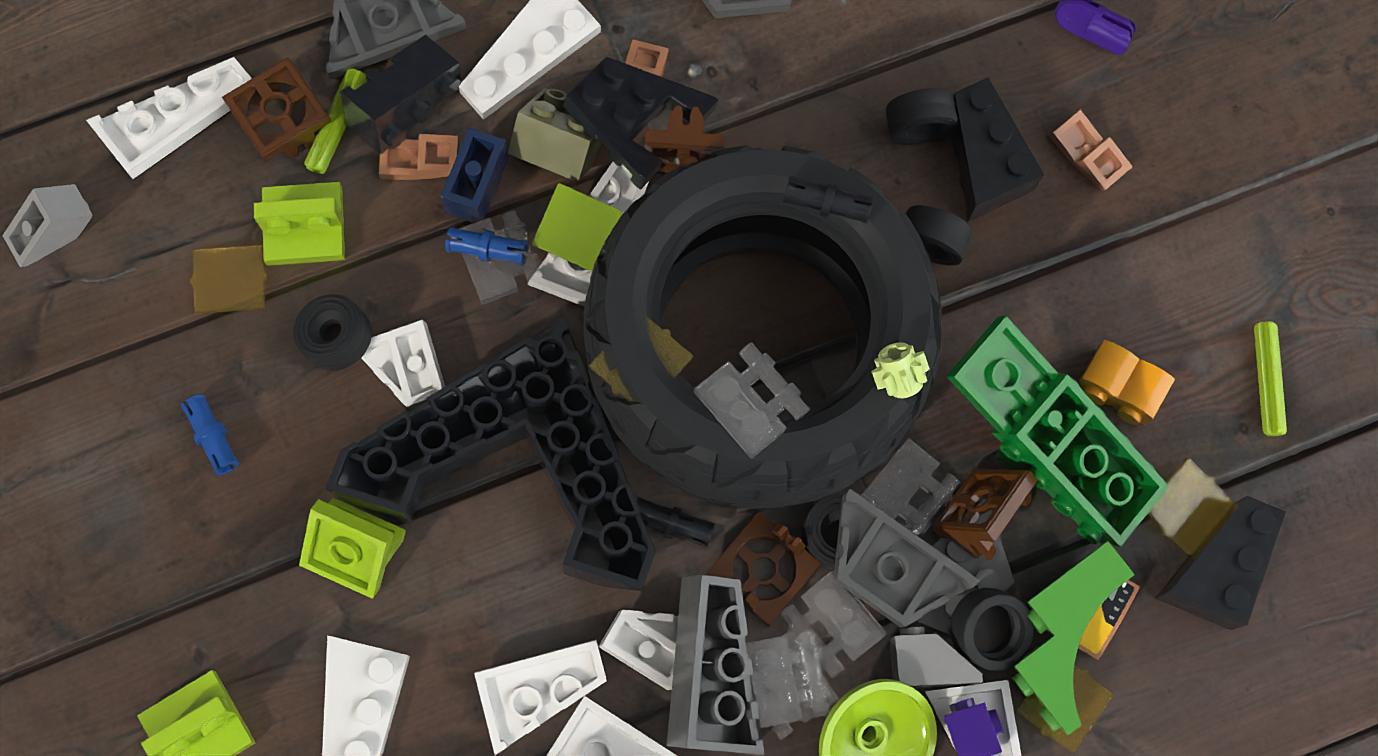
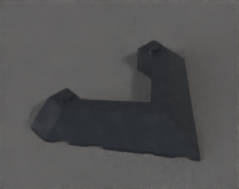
(528, 393)

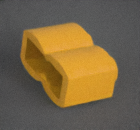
(1125, 383)

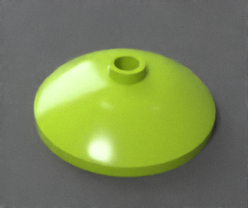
(896, 717)

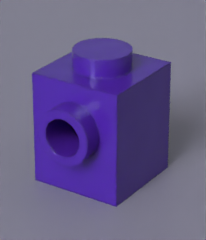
(974, 729)

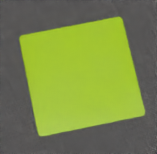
(575, 226)

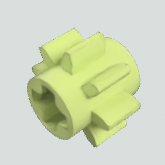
(900, 370)

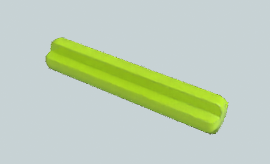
(330, 135)
(1270, 379)

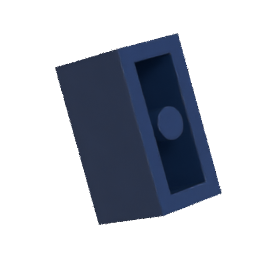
(474, 176)

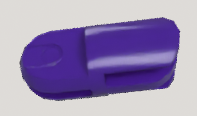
(1096, 24)

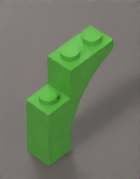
(1064, 612)

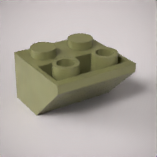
(552, 137)

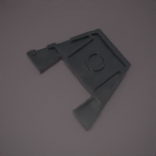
(618, 104)

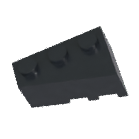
(401, 95)
(990, 151)
(1228, 566)

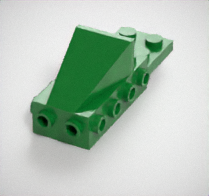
(1057, 435)

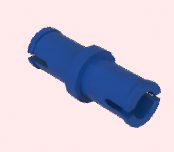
(487, 245)
(210, 434)

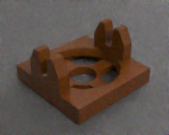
(265, 88)
(682, 141)
(977, 539)
(804, 566)

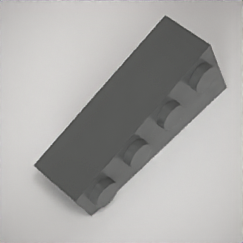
(711, 670)

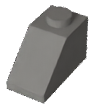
(46, 223)
(929, 661)

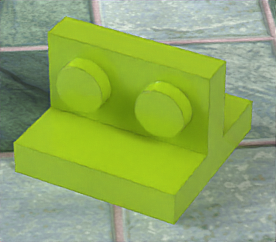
(301, 223)
(349, 545)
(196, 722)

